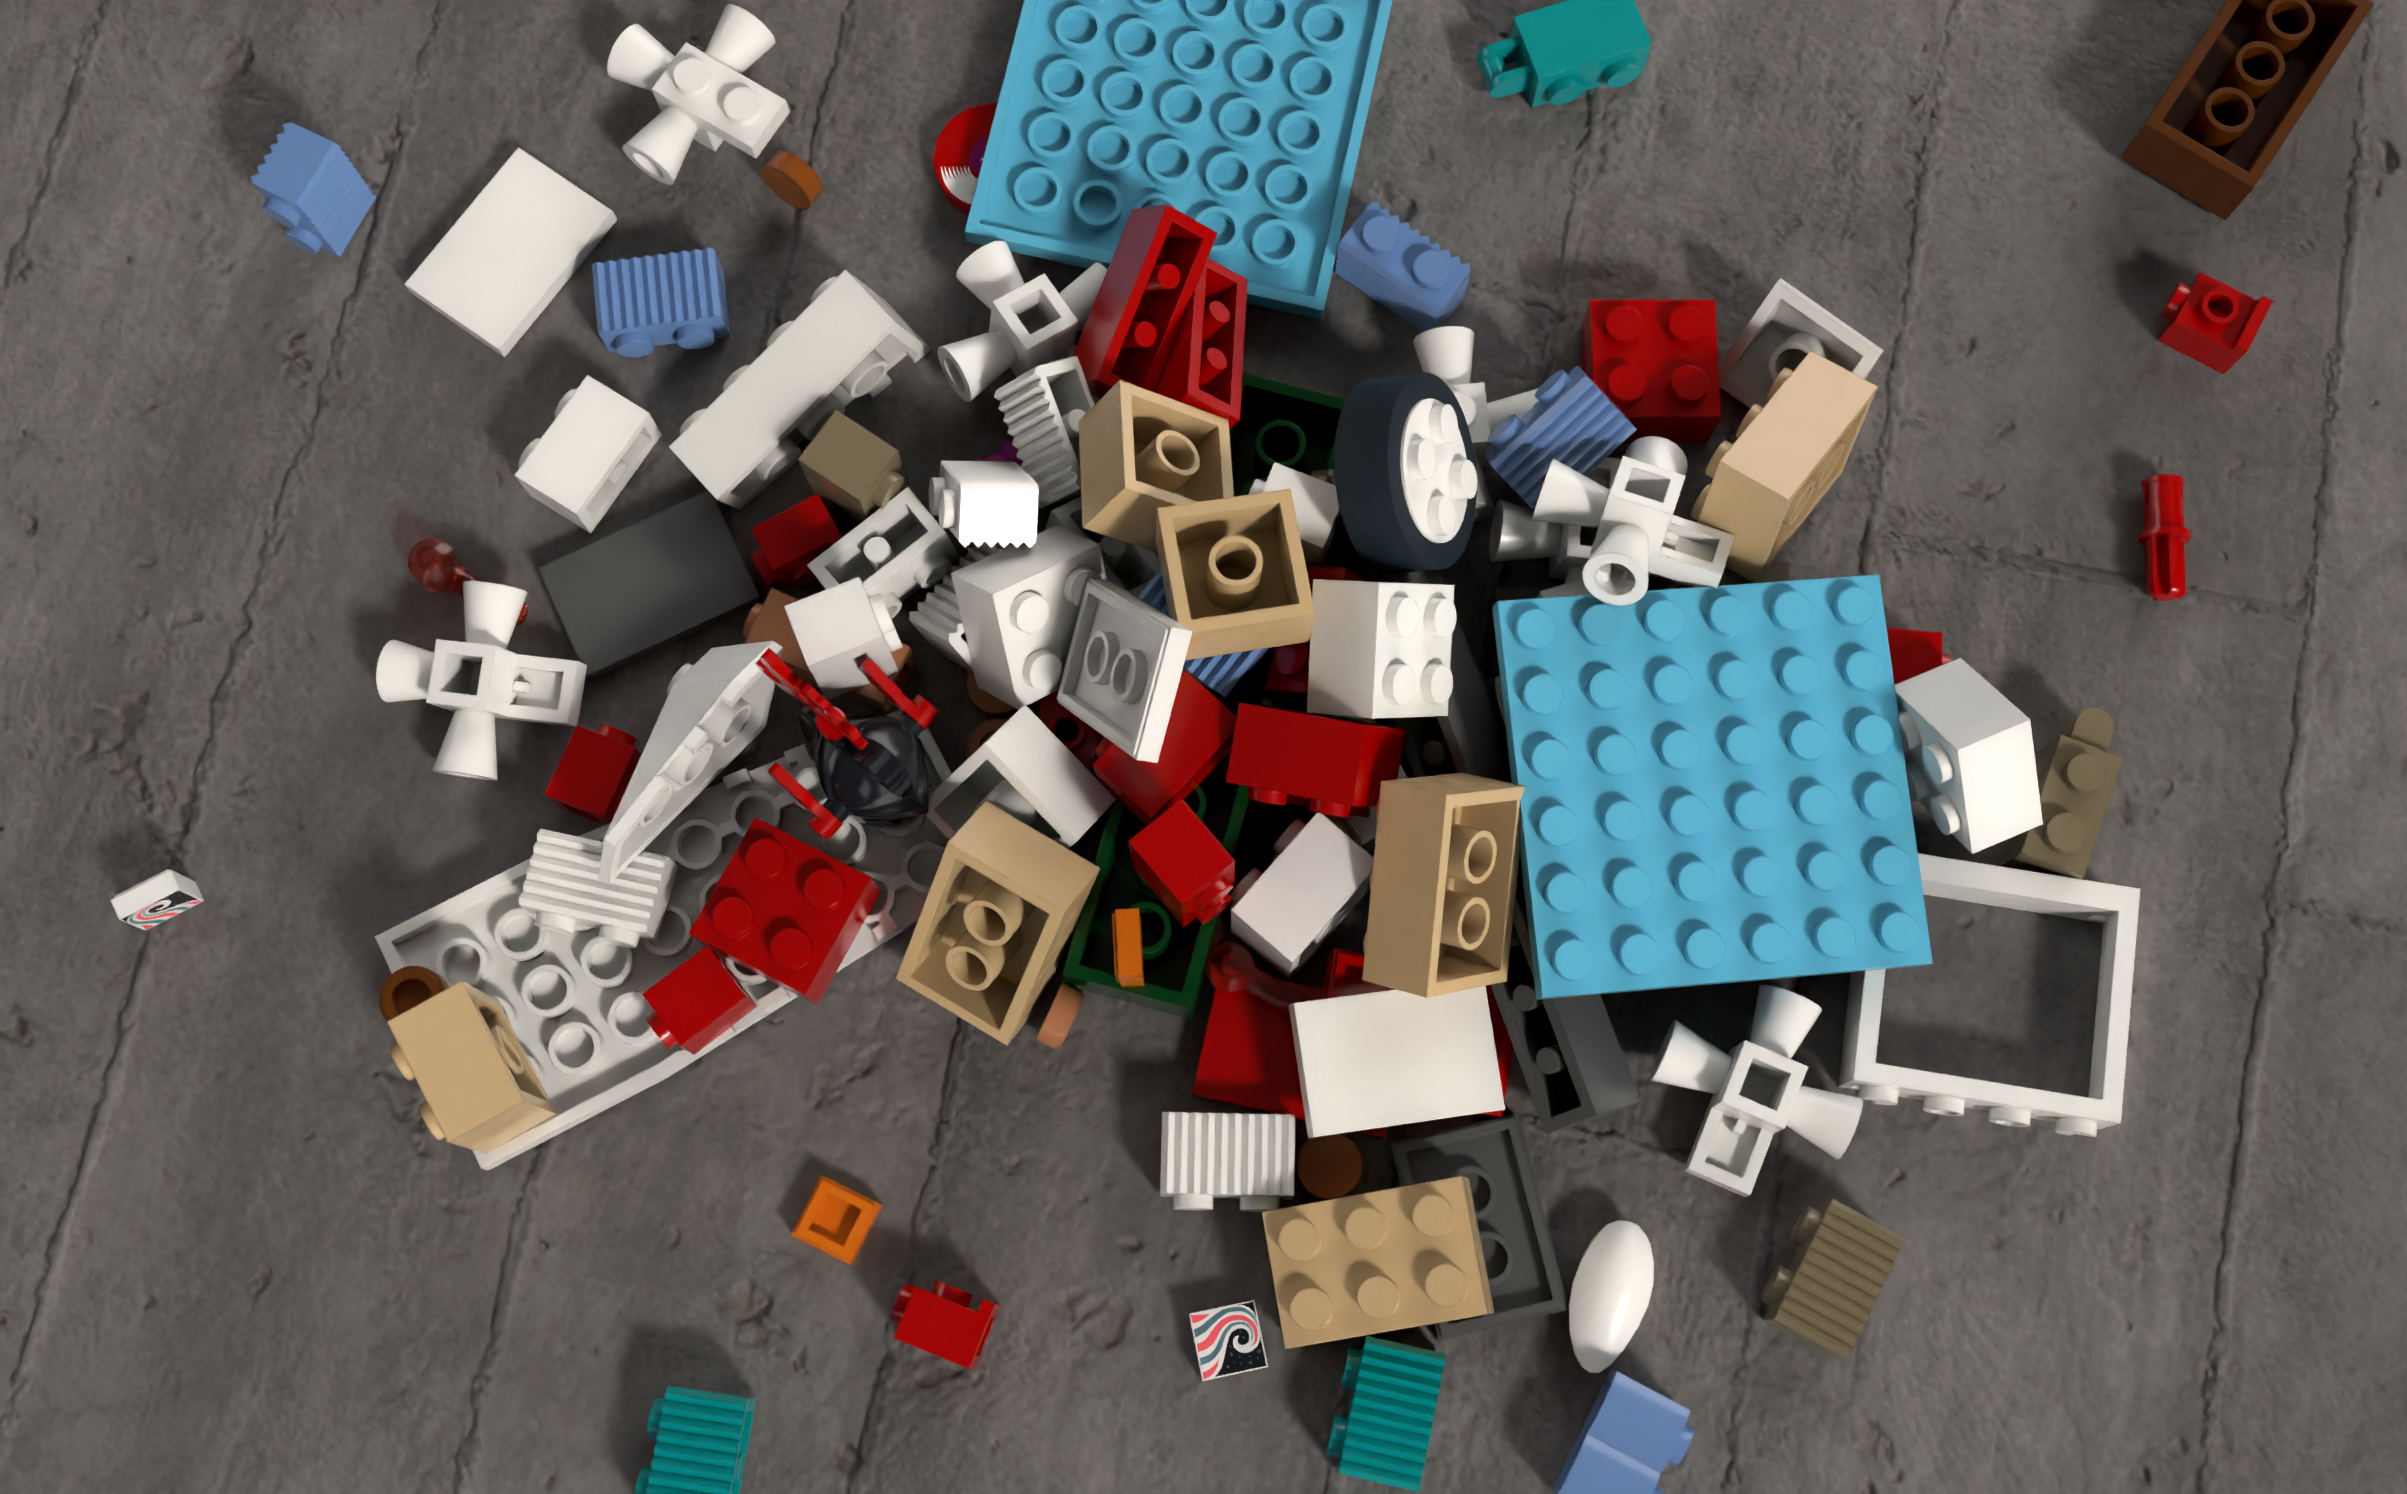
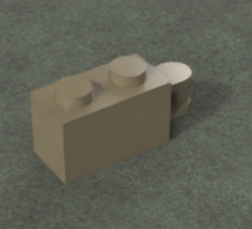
(2074, 791)

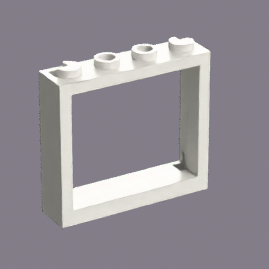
(2010, 1104)

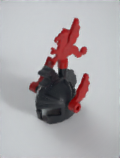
(863, 760)

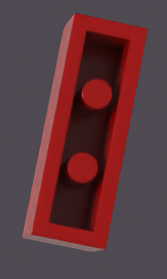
(1143, 298)
(1209, 347)

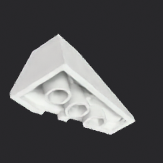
(702, 727)

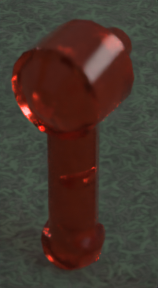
(440, 569)
(1233, 969)

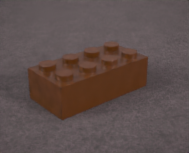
(2241, 96)

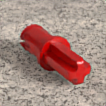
(2164, 536)

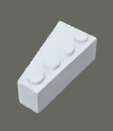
(791, 390)

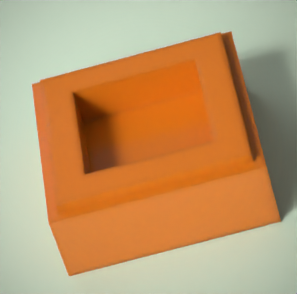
(1128, 947)
(836, 1220)

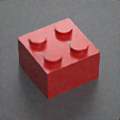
(1656, 364)
(1306, 755)
(786, 911)

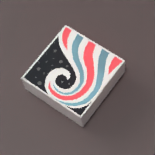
(156, 899)
(1228, 1340)

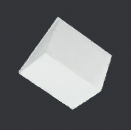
(1781, 337)

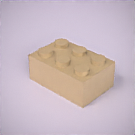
(1783, 460)
(1443, 883)
(996, 922)
(1377, 1262)

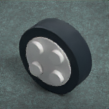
(1404, 473)

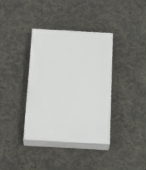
(511, 252)
(1124, 669)
(1394, 1059)

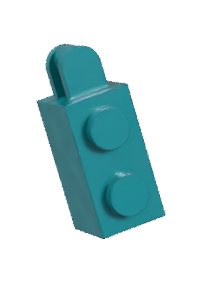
(1568, 51)

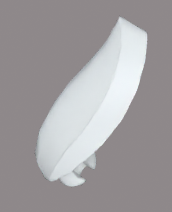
(1610, 1294)

